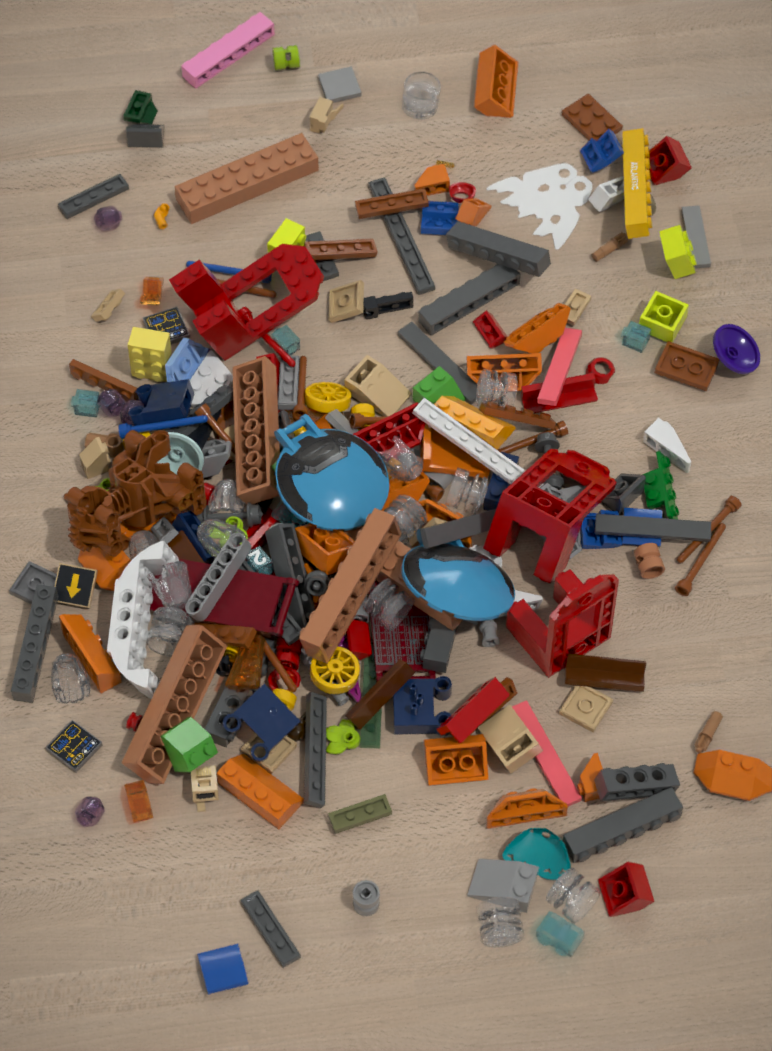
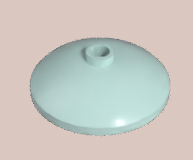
(189, 452)

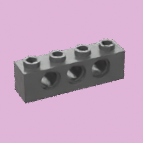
(635, 781)

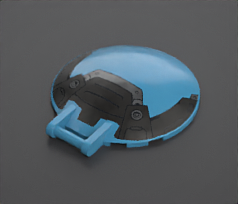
(329, 476)
(458, 580)

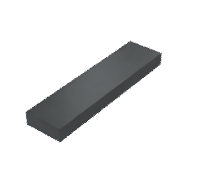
(93, 196)
(270, 928)

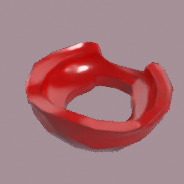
(462, 187)
(599, 377)
(274, 677)

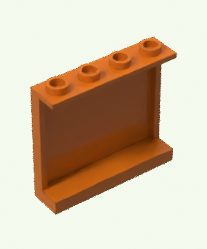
(445, 457)

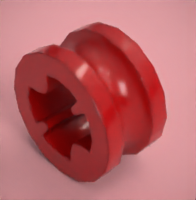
(134, 721)

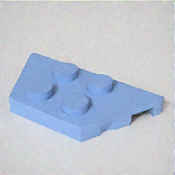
(185, 360)

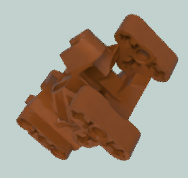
(138, 494)

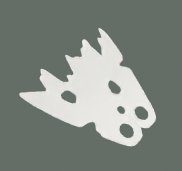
(547, 203)

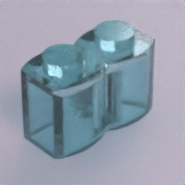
(559, 934)

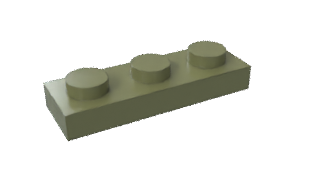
(360, 813)

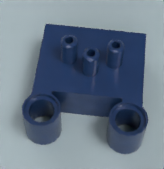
(162, 402)
(416, 706)
(266, 717)

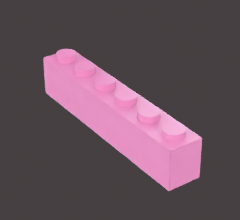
(227, 50)

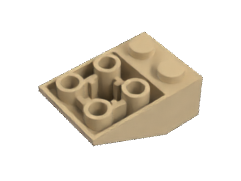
(377, 386)
(510, 739)

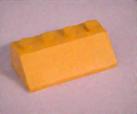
(488, 428)

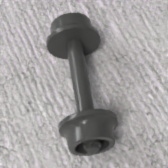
(545, 442)
(253, 515)
(316, 581)

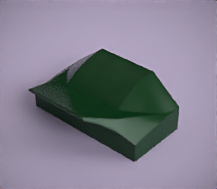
(140, 108)

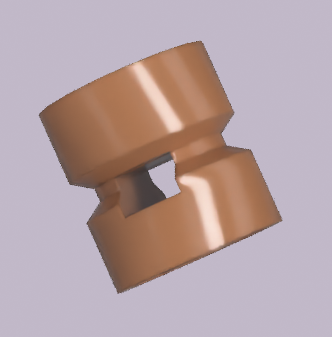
(649, 560)

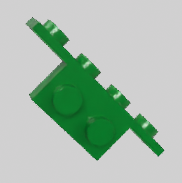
(659, 487)

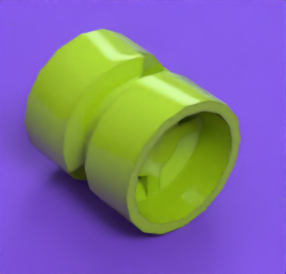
(279, 57)

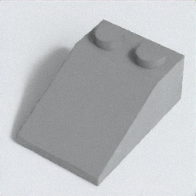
(504, 879)

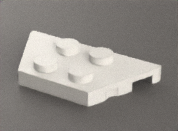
(209, 377)

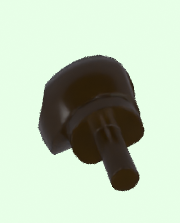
(299, 732)

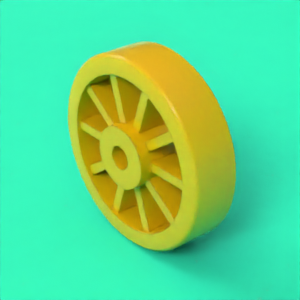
(327, 397)
(336, 671)

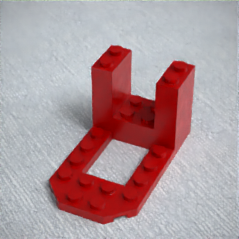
(213, 304)
(546, 514)
(575, 626)

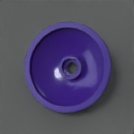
(736, 349)

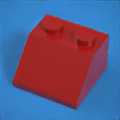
(667, 161)
(626, 889)

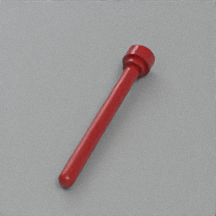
(247, 316)

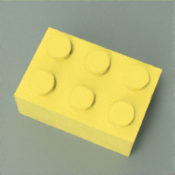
(149, 353)

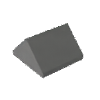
(145, 135)
(626, 491)

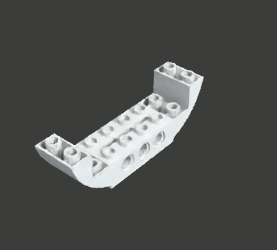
(132, 613)

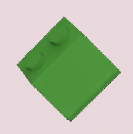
(435, 385)
(188, 745)

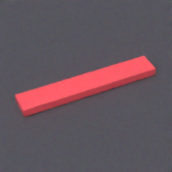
(559, 367)
(548, 758)

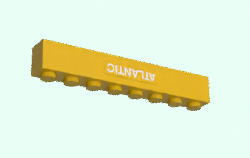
(636, 183)

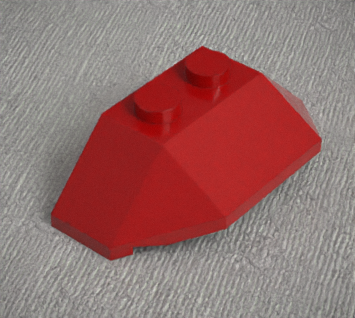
(400, 424)

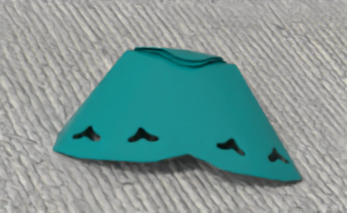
(540, 852)

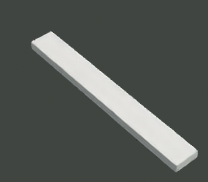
(468, 441)

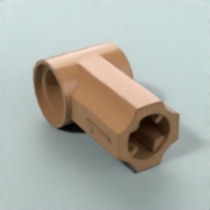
(110, 440)

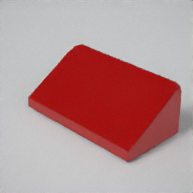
(490, 329)
(359, 639)

